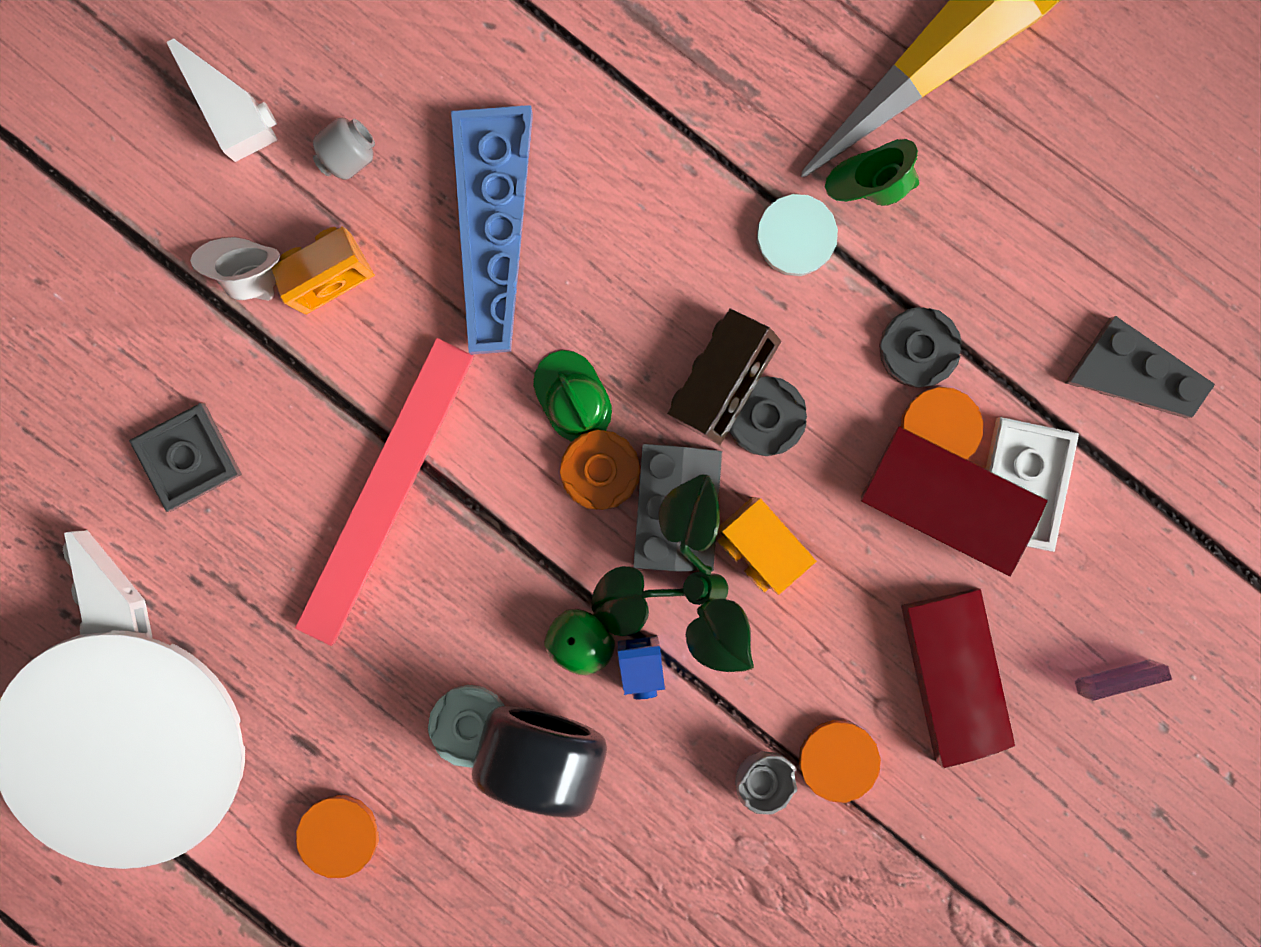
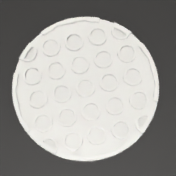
(119, 749)

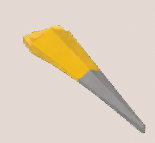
(947, 46)

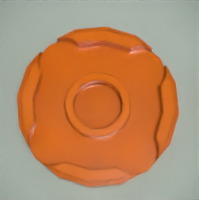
(946, 419)
(600, 469)
(839, 761)
(337, 836)

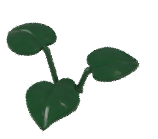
(722, 631)

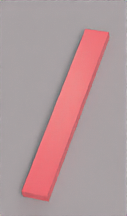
(384, 492)

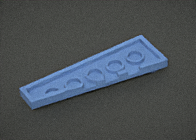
(491, 193)

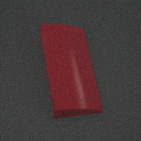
(954, 501)
(958, 677)

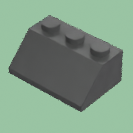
(660, 472)

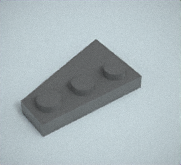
(1139, 370)

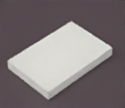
(1038, 461)

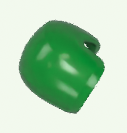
(592, 644)

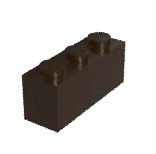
(724, 376)

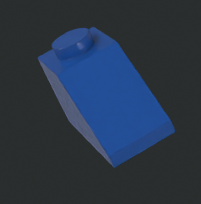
(641, 667)

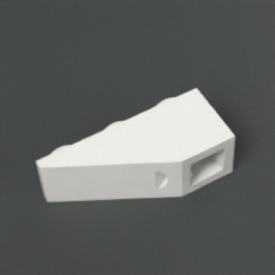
(102, 590)

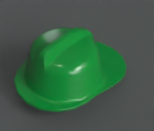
(877, 175)
(571, 394)

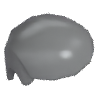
(765, 782)

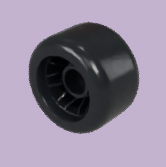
(539, 761)

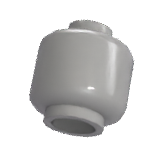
(343, 148)

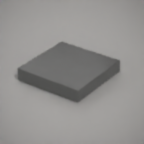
(185, 457)

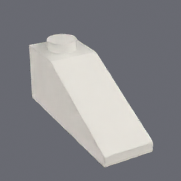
(231, 112)

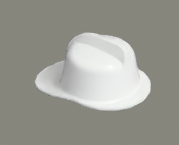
(238, 266)

